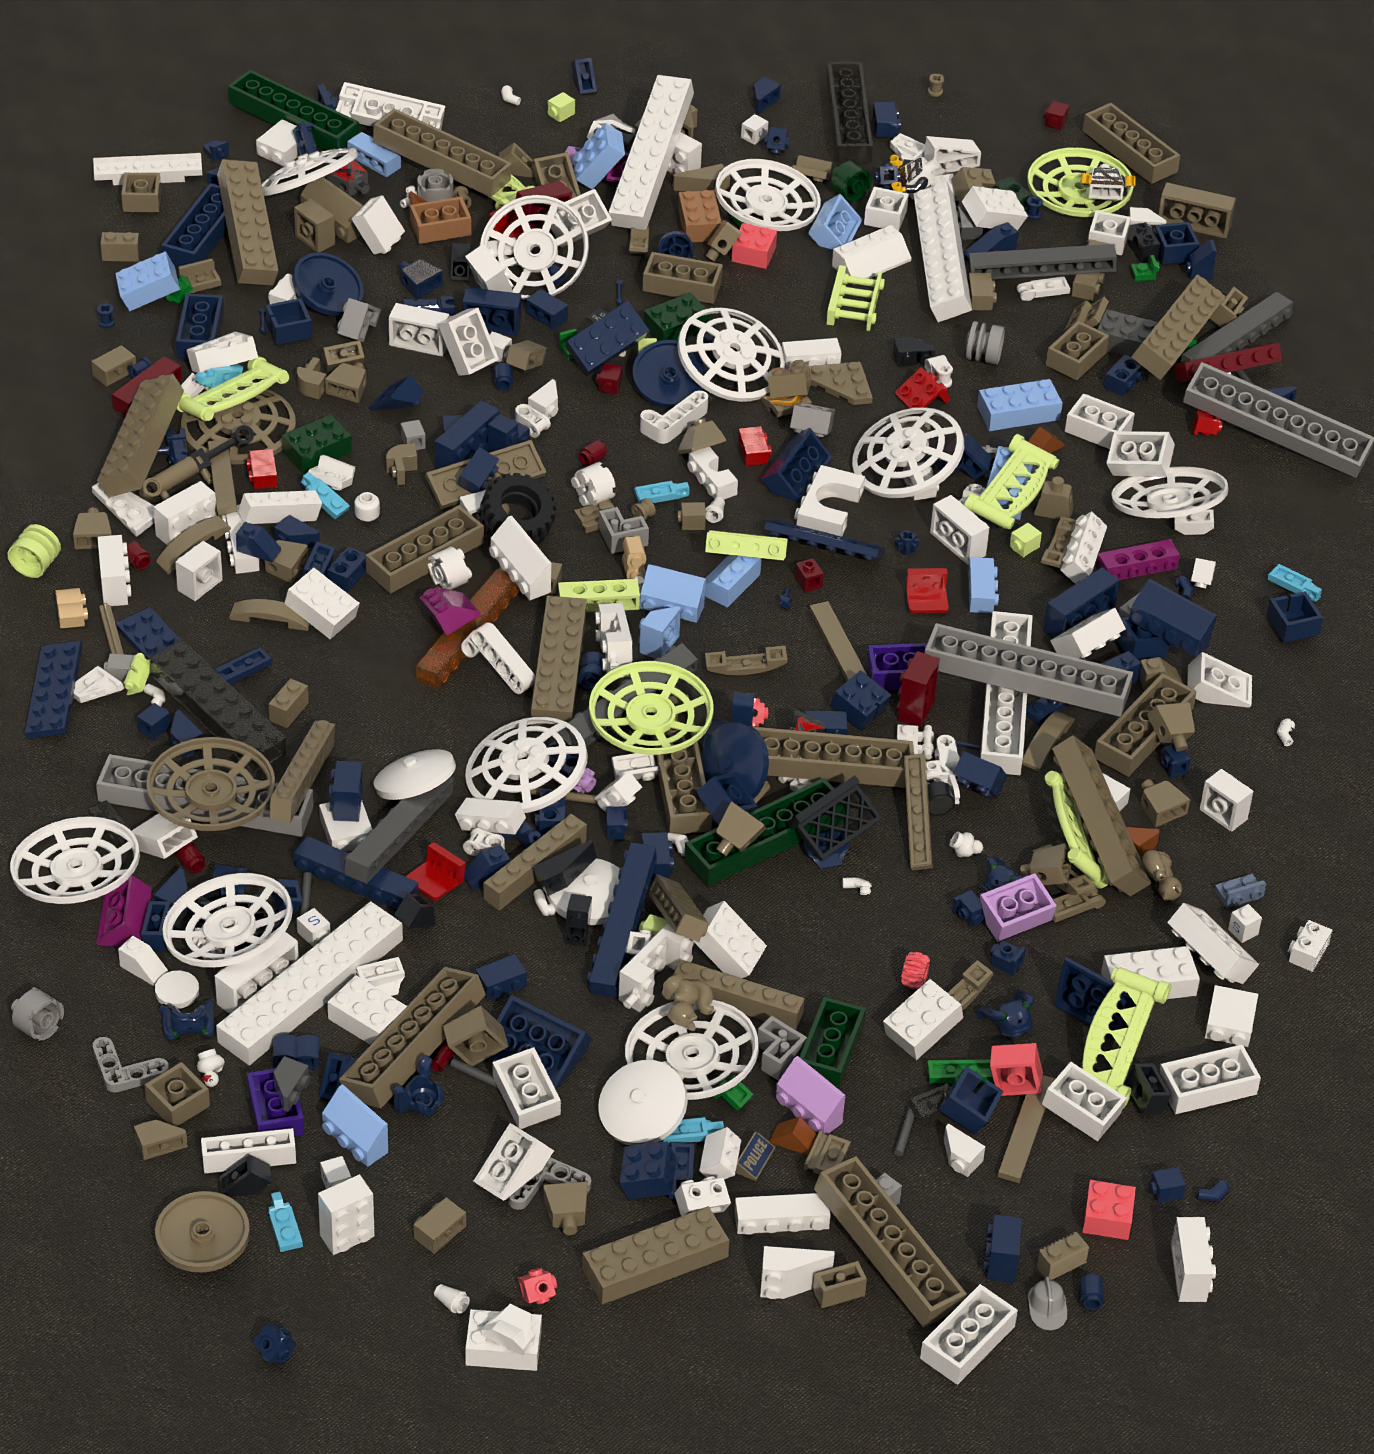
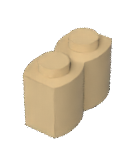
(634, 557)
(70, 608)

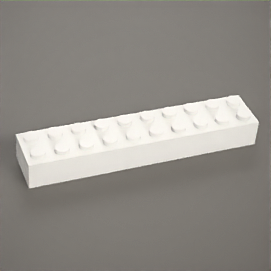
(651, 152)
(942, 252)
(1003, 713)
(308, 983)

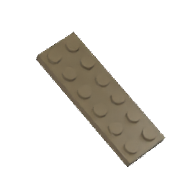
(513, 459)

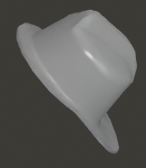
(1047, 1305)

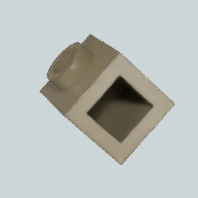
(692, 516)

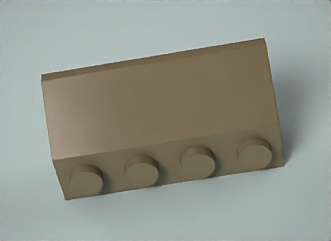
(336, 202)

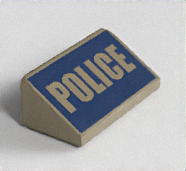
(754, 1157)

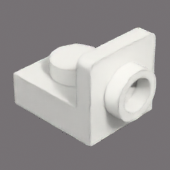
(193, 387)

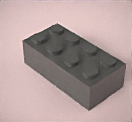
(1125, 331)

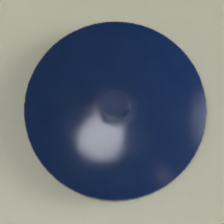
(326, 283)
(661, 376)
(737, 750)

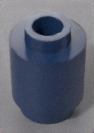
(503, 376)
(1091, 1291)

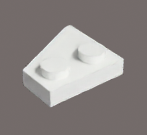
(907, 147)
(95, 685)

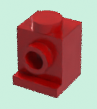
(1206, 423)

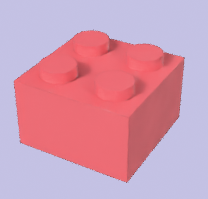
(754, 246)
(1017, 1069)
(1109, 1209)

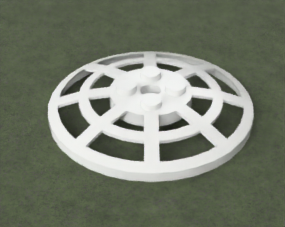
(305, 163)
(776, 199)
(537, 238)
(727, 356)
(911, 455)
(1170, 498)
(523, 769)
(87, 859)
(238, 918)
(701, 1044)

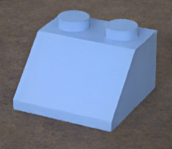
(659, 631)

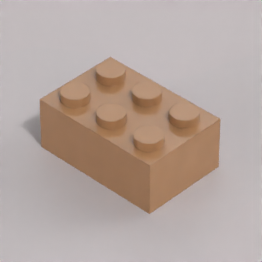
(698, 214)
(440, 220)

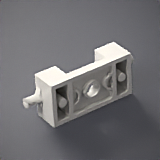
(613, 636)
(637, 976)

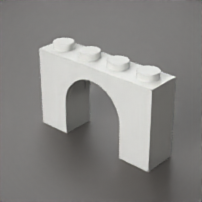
(825, 484)

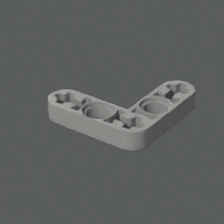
(123, 1074)
(553, 1166)

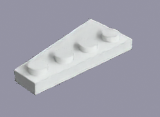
(128, 508)

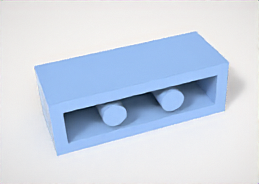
(374, 155)
(982, 585)

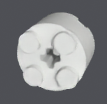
(593, 484)
(449, 568)

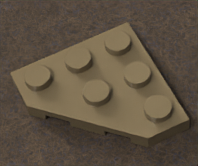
(843, 380)

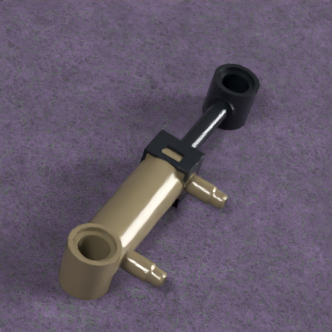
(192, 465)

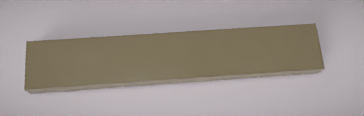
(223, 480)
(836, 639)
(918, 812)
(1024, 1135)

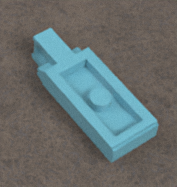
(218, 375)
(662, 491)
(331, 502)
(1294, 582)
(693, 1130)
(284, 1224)

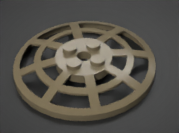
(250, 416)
(210, 779)

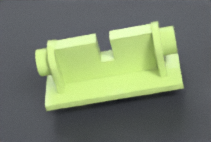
(136, 681)

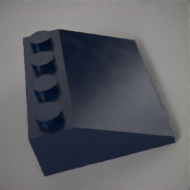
(1083, 991)
(555, 1041)

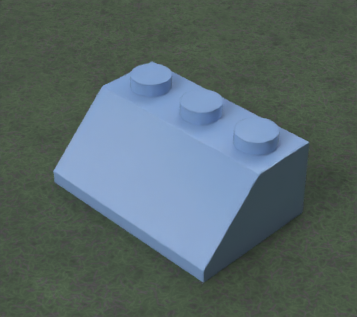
(835, 223)
(731, 578)
(671, 588)
(355, 1126)

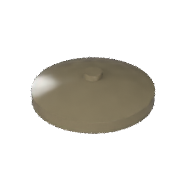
(202, 1231)

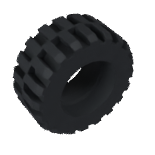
(522, 491)

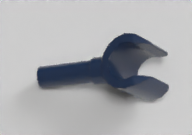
(785, 600)

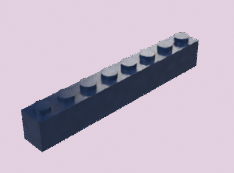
(623, 918)

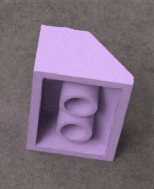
(1017, 907)
(811, 1097)

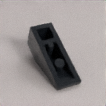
(564, 868)

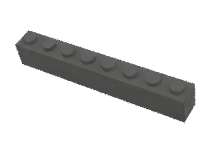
(1045, 261)
(1244, 328)
(678, 656)
(394, 832)

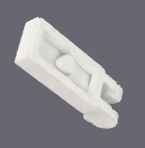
(1043, 288)

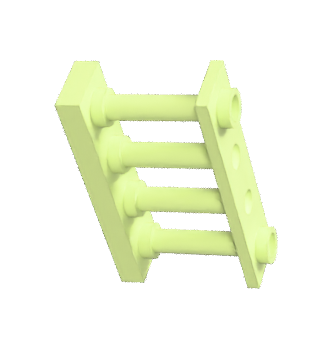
(840, 290)
(746, 545)

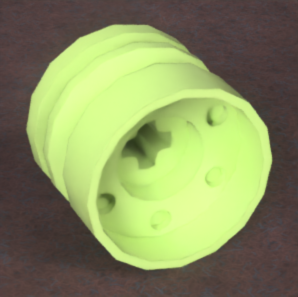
(34, 551)

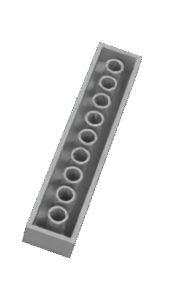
(1279, 419)
(1030, 670)
(125, 784)

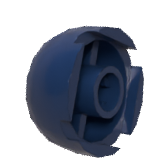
(676, 244)

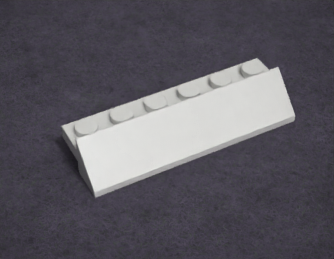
(371, 105)
(171, 167)

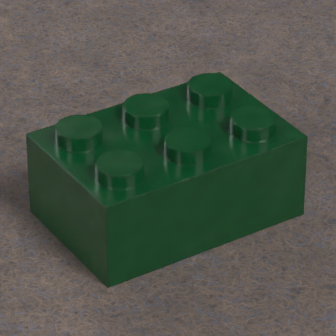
(669, 317)
(315, 439)

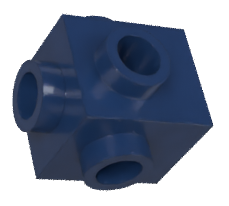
(777, 134)
(891, 171)
(275, 1343)

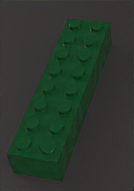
(277, 102)
(777, 837)

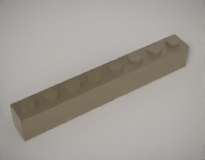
(302, 771)

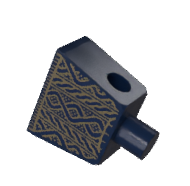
(420, 277)

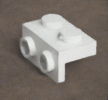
(333, 472)
(639, 765)

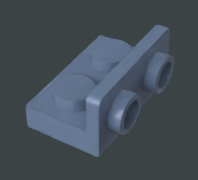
(1240, 890)

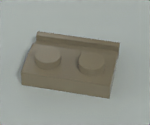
(589, 516)
(826, 1152)

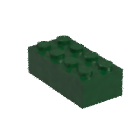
(833, 1039)

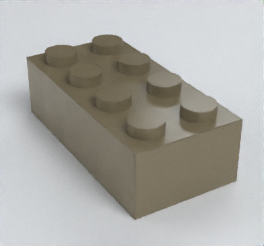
(1204, 210)
(681, 275)

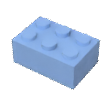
(598, 156)
(147, 281)

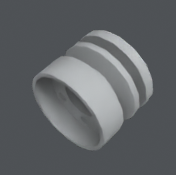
(985, 343)

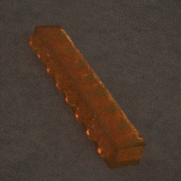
(447, 651)

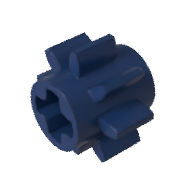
(906, 542)

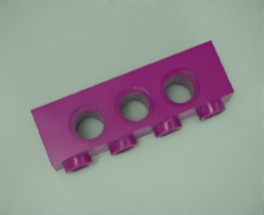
(1140, 559)

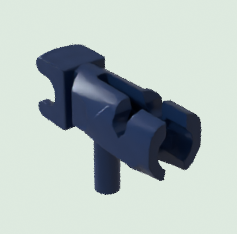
(443, 305)
(175, 446)

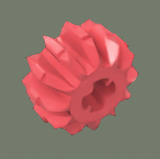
(915, 970)

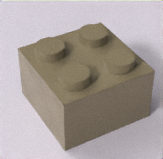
(141, 192)
(314, 225)
(475, 1036)
(177, 1095)

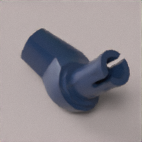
(525, 834)

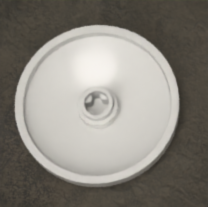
(414, 774)
(595, 881)
(642, 1102)

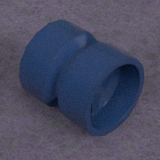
(590, 670)

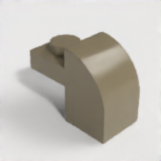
(311, 380)
(401, 459)

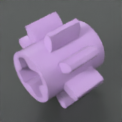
(586, 782)

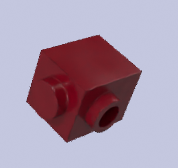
(1056, 115)
(609, 378)
(809, 575)

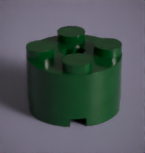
(851, 181)

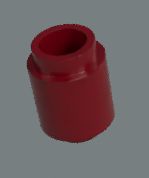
(592, 453)
(138, 556)
(191, 858)

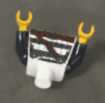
(914, 174)
(1106, 183)

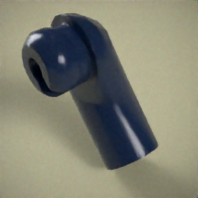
(1183, 582)
(1216, 1193)

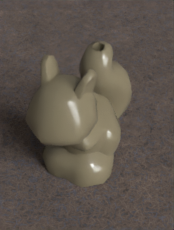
(1158, 867)
(684, 995)

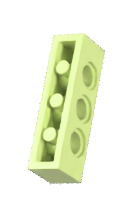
(603, 592)

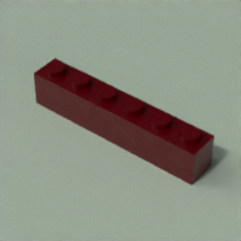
(1231, 361)

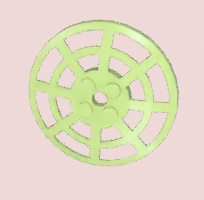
(1070, 183)
(643, 703)

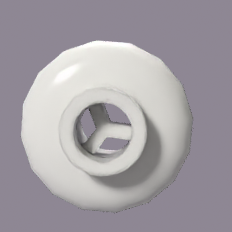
(367, 507)

